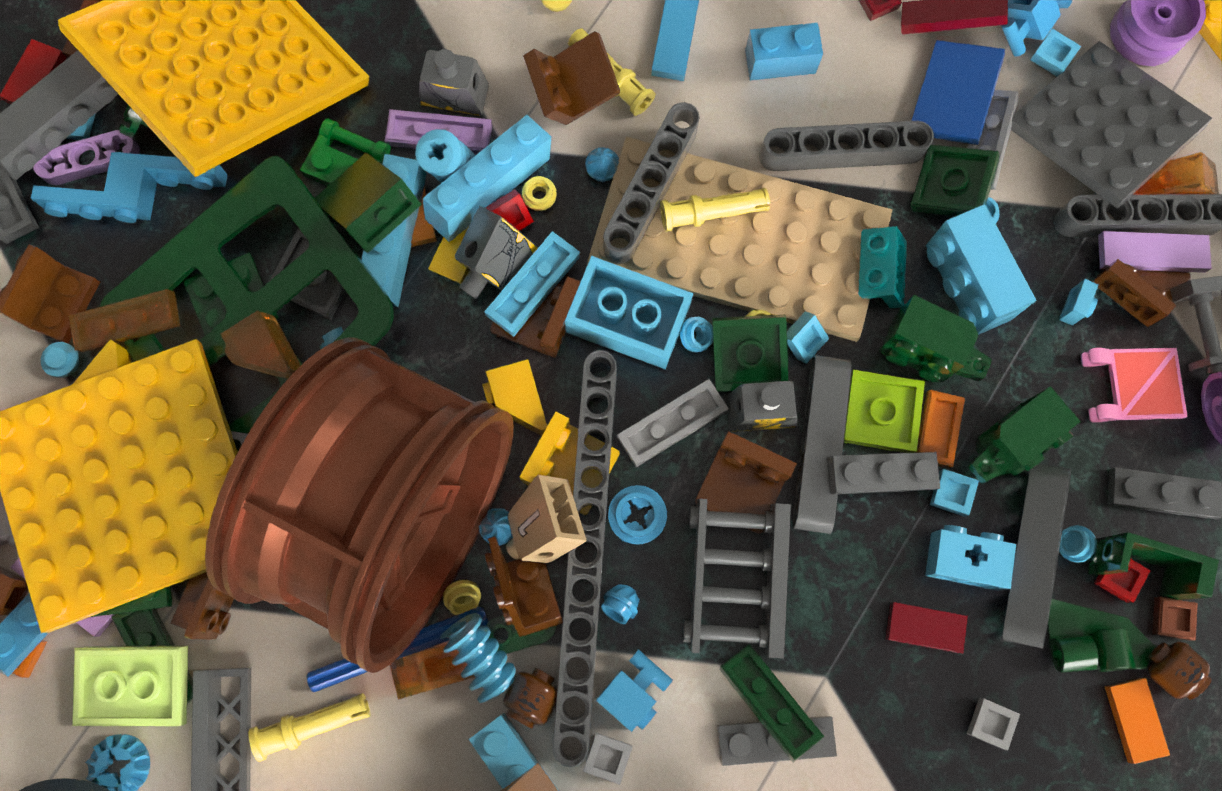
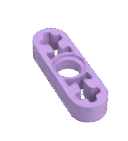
(71, 152)

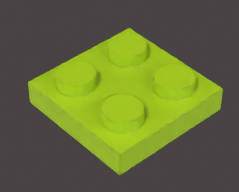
(884, 411)

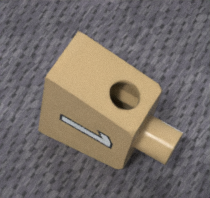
(544, 521)

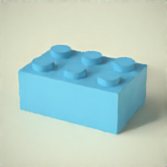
(979, 270)
(628, 312)

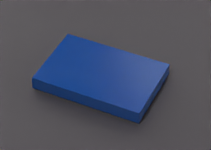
(958, 90)

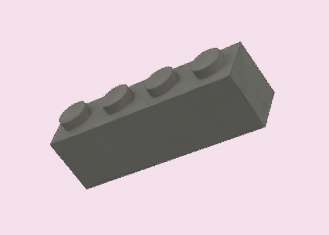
(50, 113)

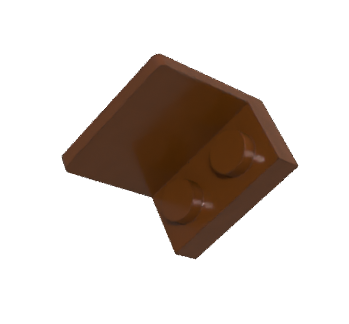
(573, 79)
(1140, 292)
(45, 294)
(546, 326)
(744, 478)
(523, 592)
(202, 609)

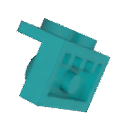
(883, 265)

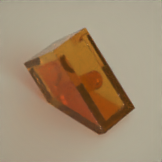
(1183, 176)
(260, 346)
(425, 671)

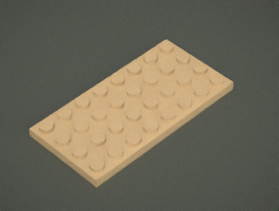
(772, 260)

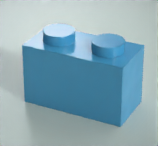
(783, 51)

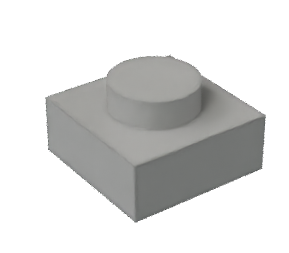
(993, 724)
(608, 758)

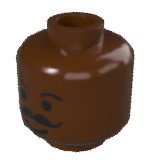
(1179, 670)
(531, 698)

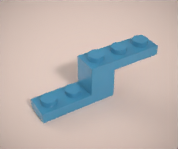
(127, 189)

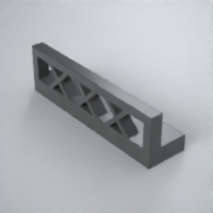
(207, 735)

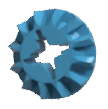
(642, 498)
(123, 748)

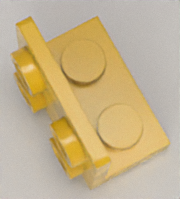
(557, 456)

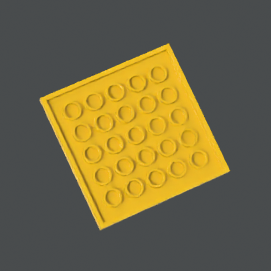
(214, 70)
(115, 483)

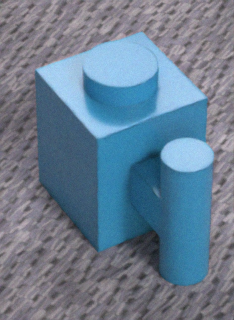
(1029, 20)
(627, 697)

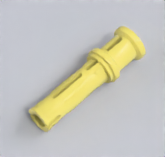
(630, 88)
(698, 210)
(292, 731)

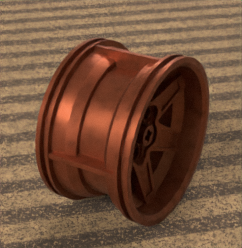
(357, 498)

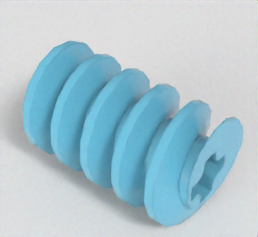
(441, 153)
(480, 655)

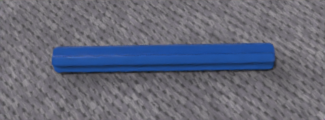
(427, 638)

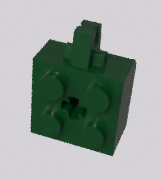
(934, 343)
(1023, 436)

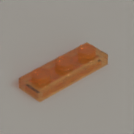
(124, 320)

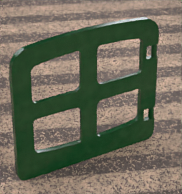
(199, 246)

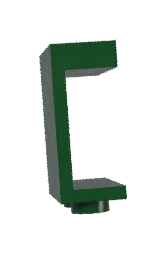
(368, 201)
(1185, 573)

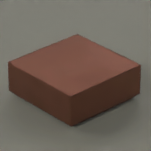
(1174, 618)

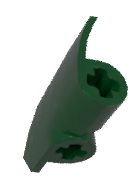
(1094, 640)

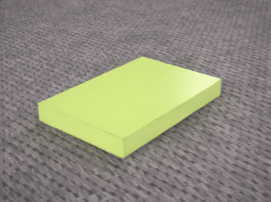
(130, 686)

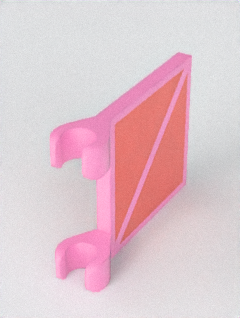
(1143, 384)

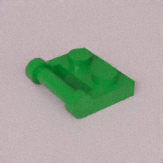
(326, 163)

